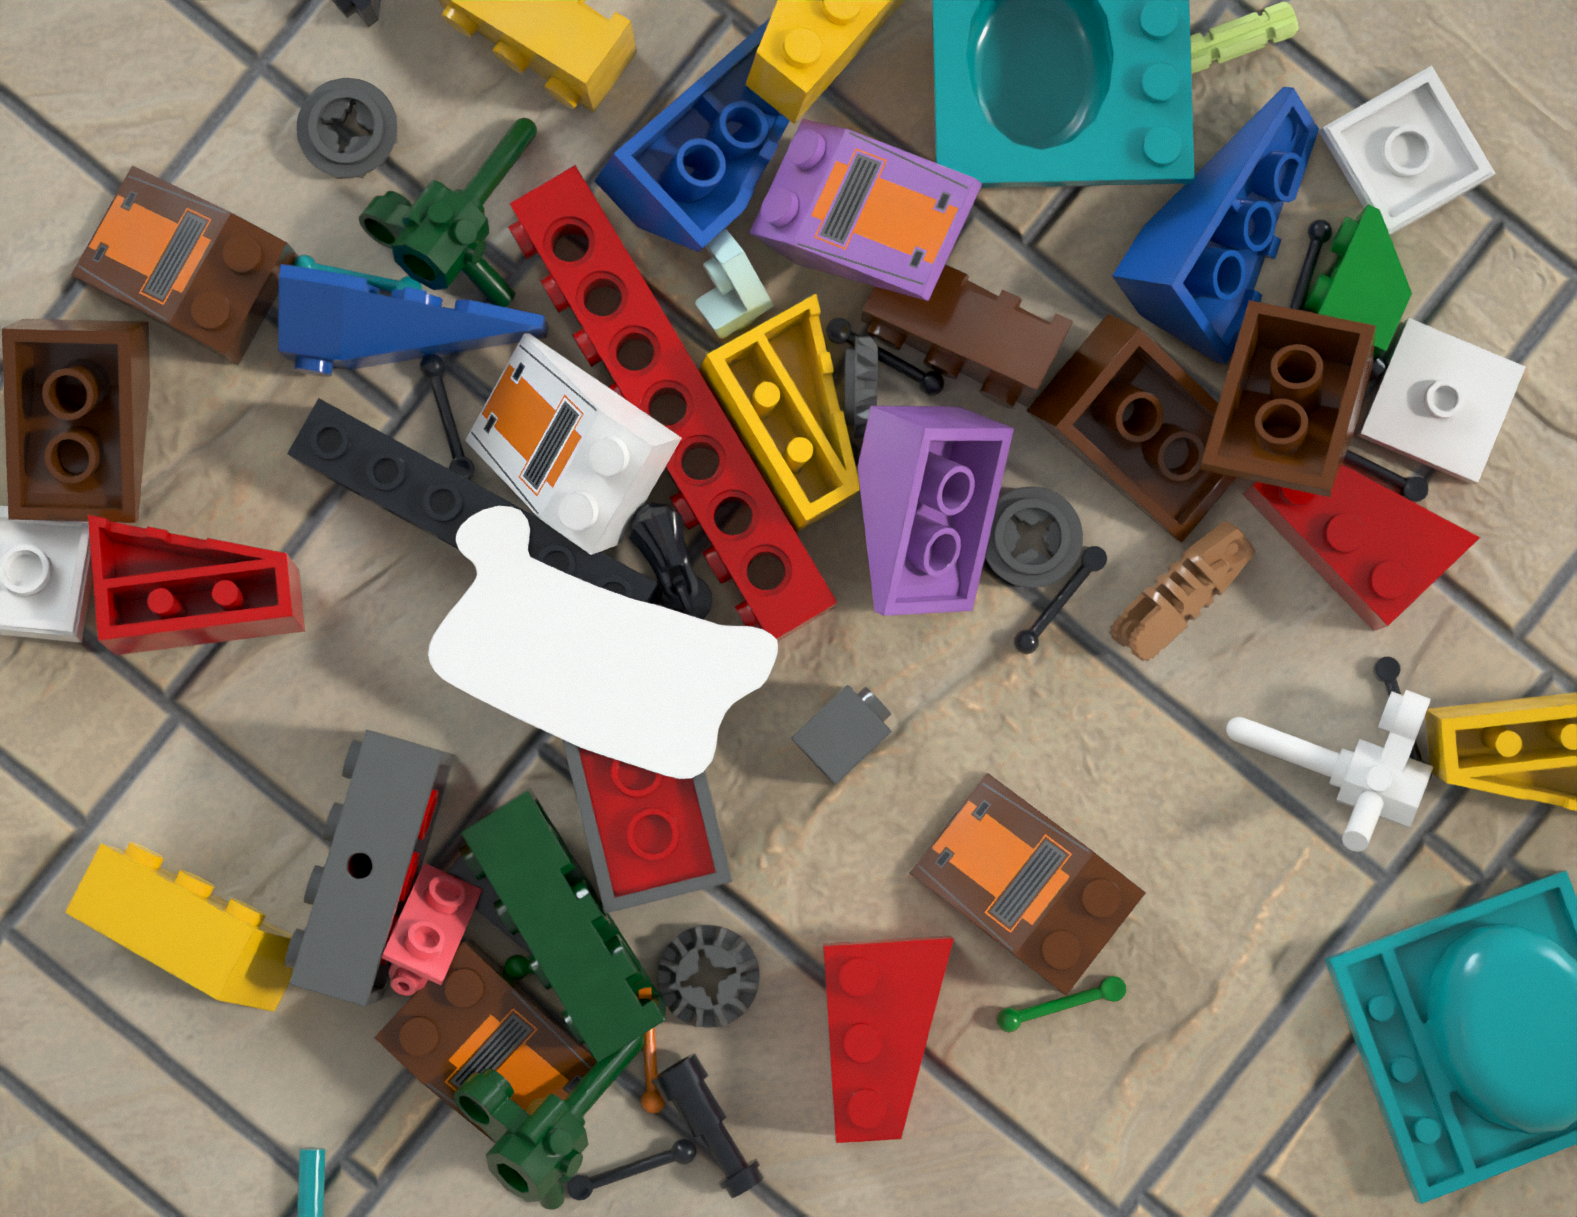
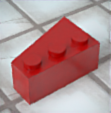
(1365, 541)
(187, 590)

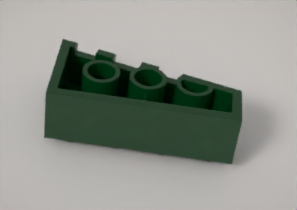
(563, 924)

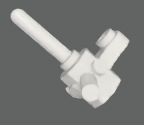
(1371, 779)

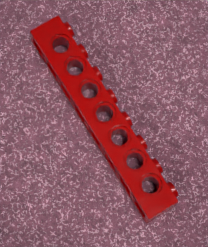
(569, 207)

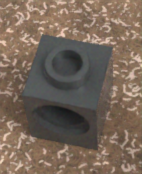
(844, 732)

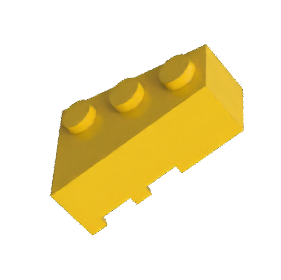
(557, 39)
(810, 46)
(787, 412)
(1508, 747)
(184, 926)

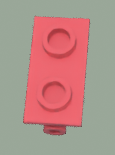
(429, 929)

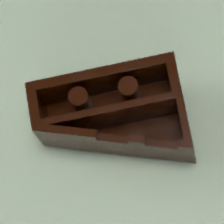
(970, 334)

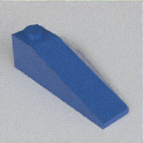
(698, 156)
(1208, 243)
(348, 325)

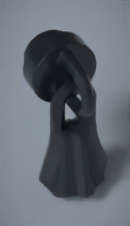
(660, 538)

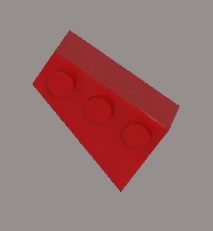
(878, 1029)

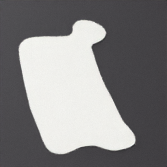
(591, 661)

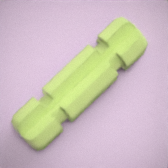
(1242, 36)

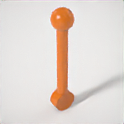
(650, 1099)

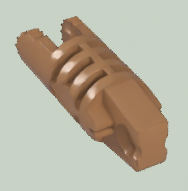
(1178, 596)

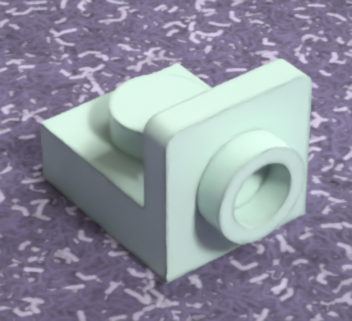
(738, 290)

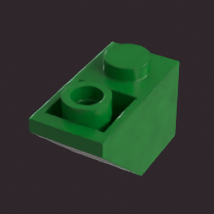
(1365, 280)

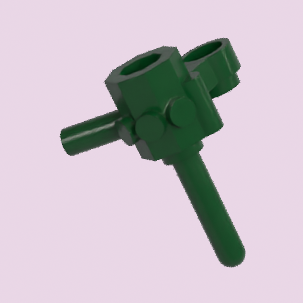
(447, 227)
(544, 1143)

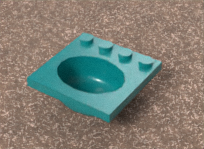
(1064, 91)
(1471, 1033)

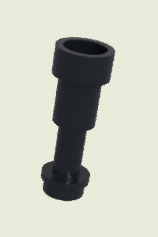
(686, 1088)

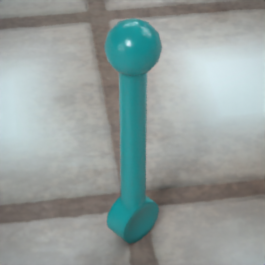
(380, 282)

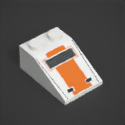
(570, 446)

